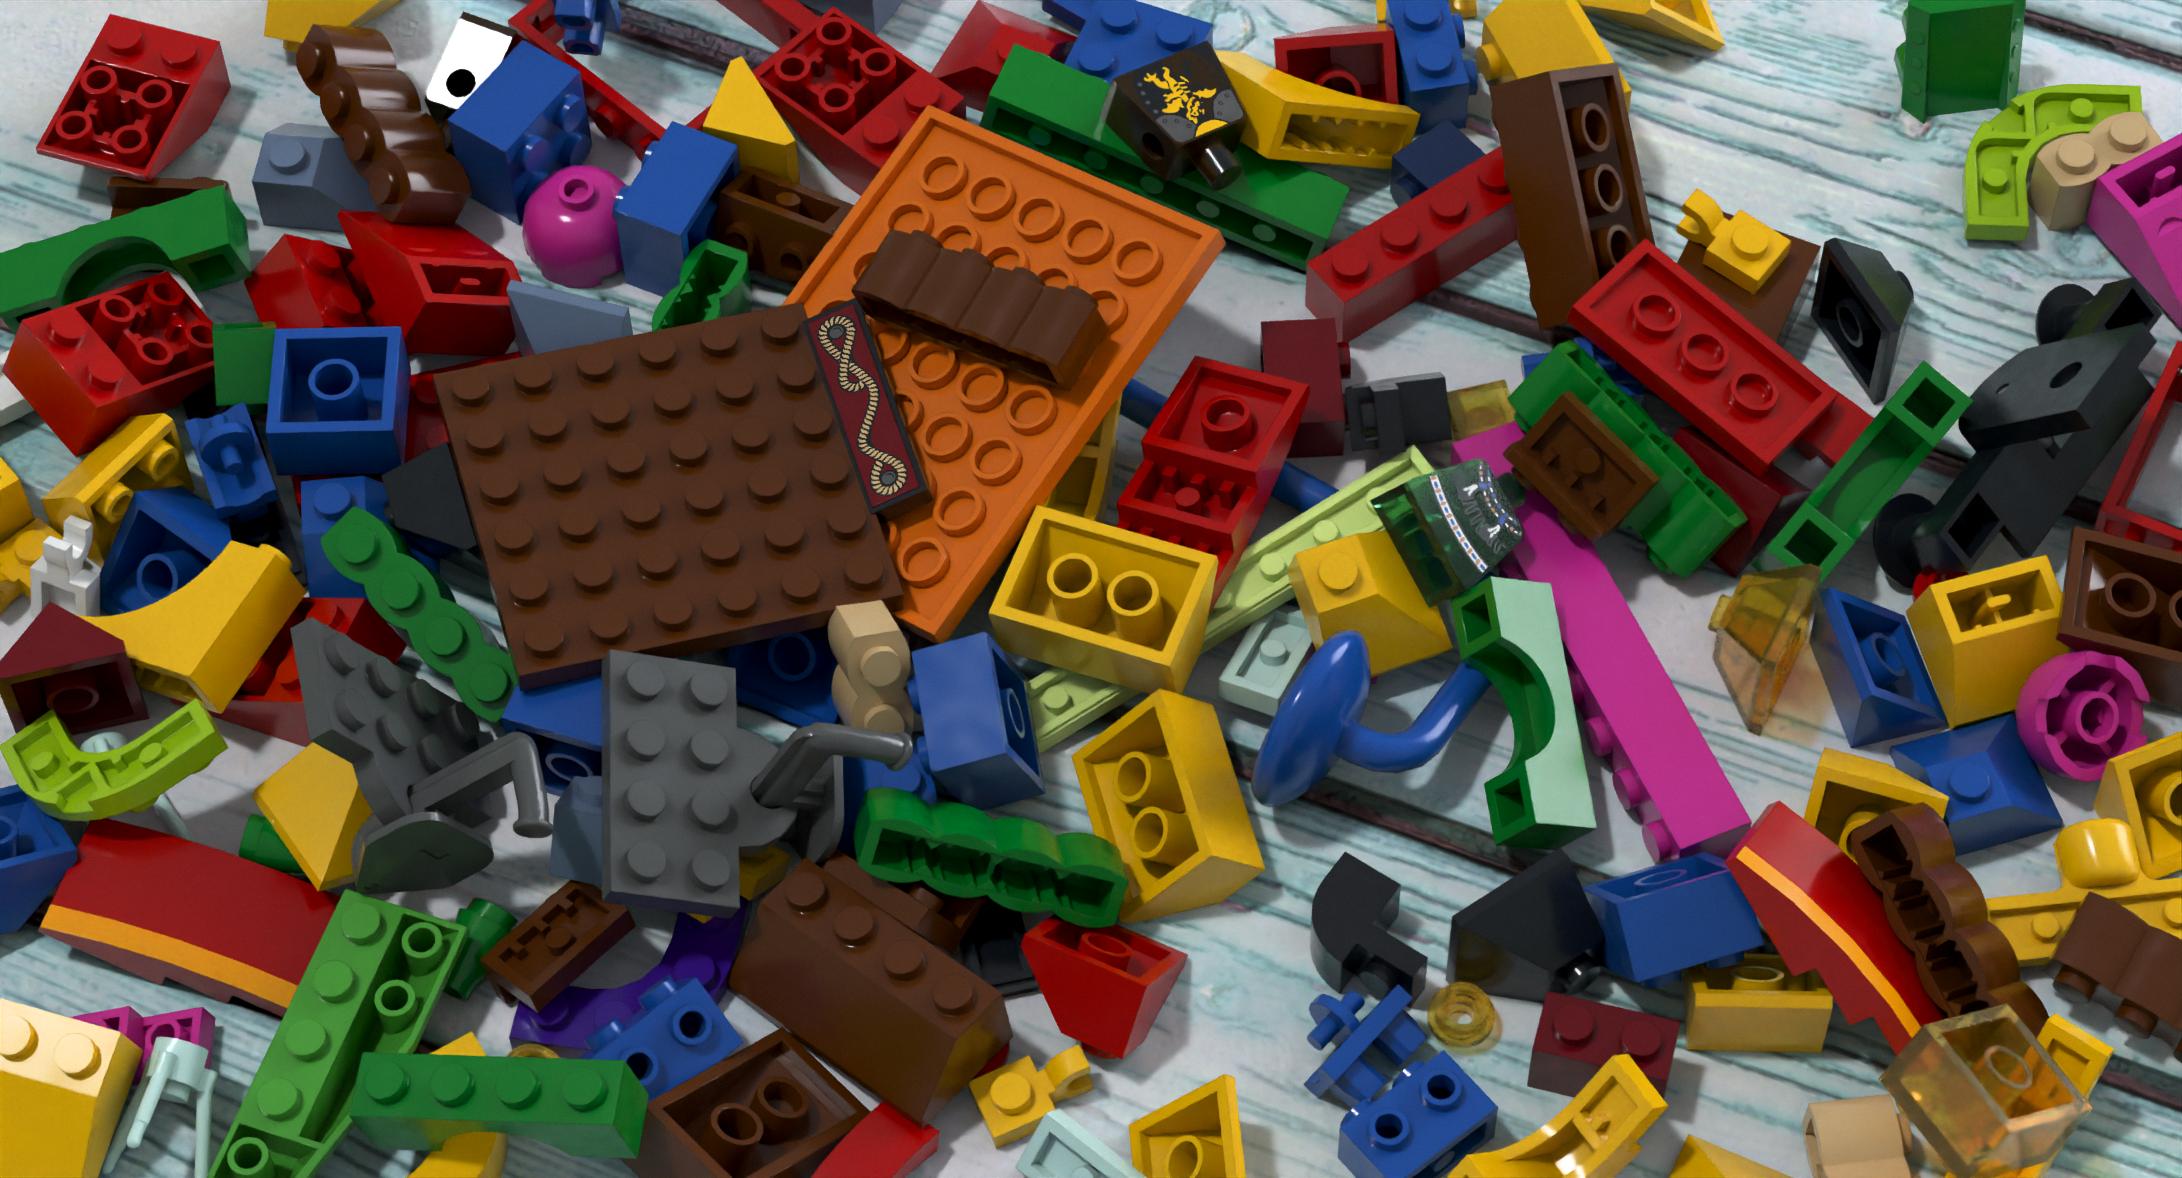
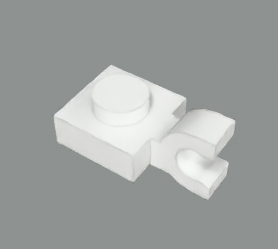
(60, 572)

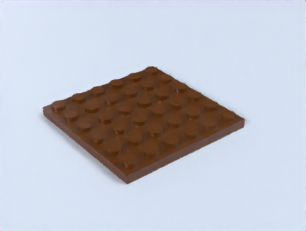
(662, 494)

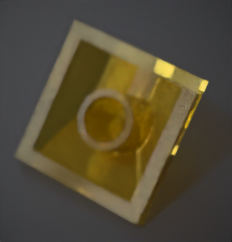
(1762, 637)

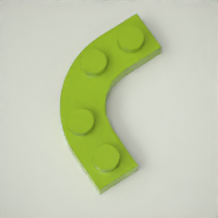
(2008, 147)
(108, 783)

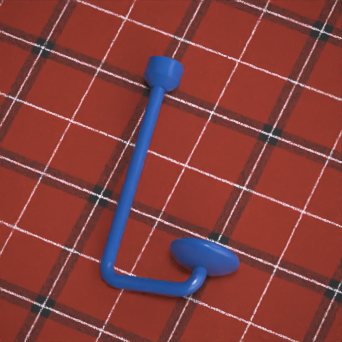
(1330, 693)

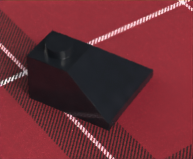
(1862, 311)
(431, 508)
(1528, 935)

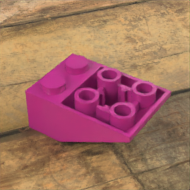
(2140, 220)

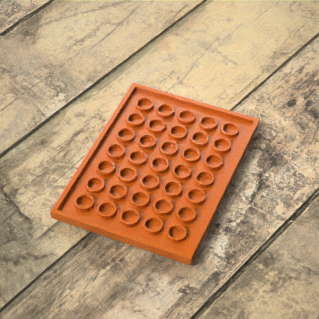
(985, 432)

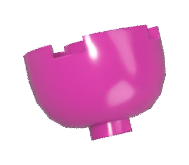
(572, 226)
(2081, 713)

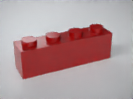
(1413, 249)

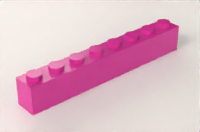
(1619, 682)

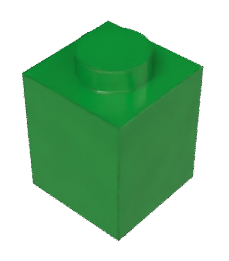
(243, 364)

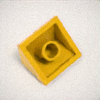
(749, 119)
(2147, 795)
(1755, 1007)
(1192, 1135)

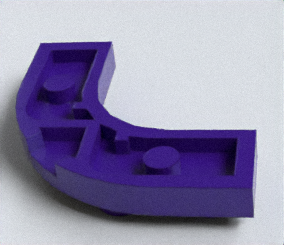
(694, 951)

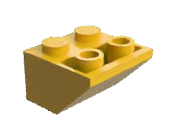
(135, 457)
(1987, 636)

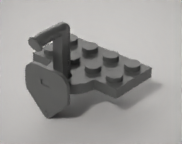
(413, 764)
(698, 792)

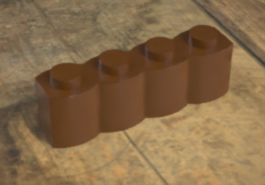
(383, 125)
(981, 308)
(1942, 915)
(2124, 966)

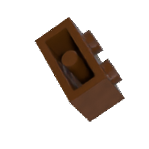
(776, 222)

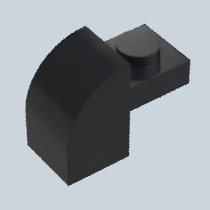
(1398, 412)
(1350, 928)

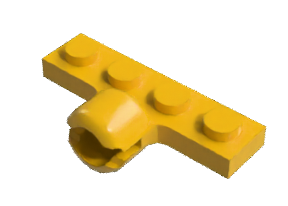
(2092, 858)

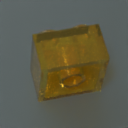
(1985, 1093)

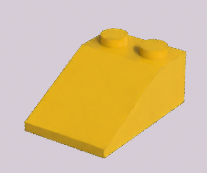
(59, 1092)

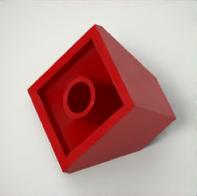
(983, 45)
(1344, 59)
(1101, 982)

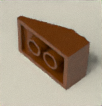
(2126, 604)
(749, 1117)

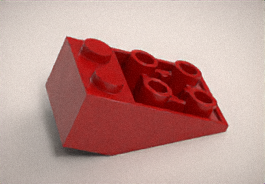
(851, 95)
(138, 99)
(434, 284)
(112, 359)
(272, 693)

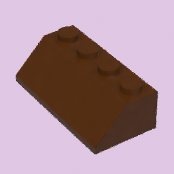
(1570, 180)
(868, 993)

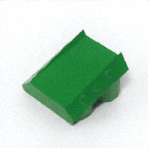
(1959, 55)

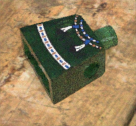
(1452, 525)

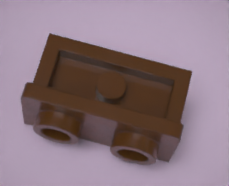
(1581, 469)

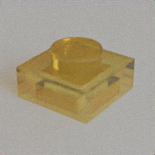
(1479, 409)

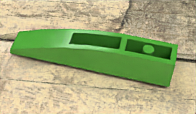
(361, 993)

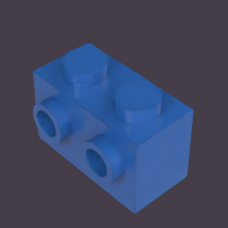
(1430, 61)
(669, 1038)
(1418, 1125)

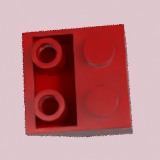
(311, 287)

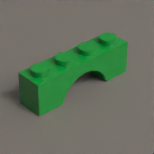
(191, 236)
(1867, 474)
(1515, 641)
(567, 1103)

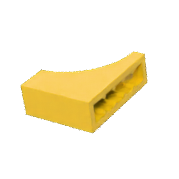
(1314, 123)
(212, 628)

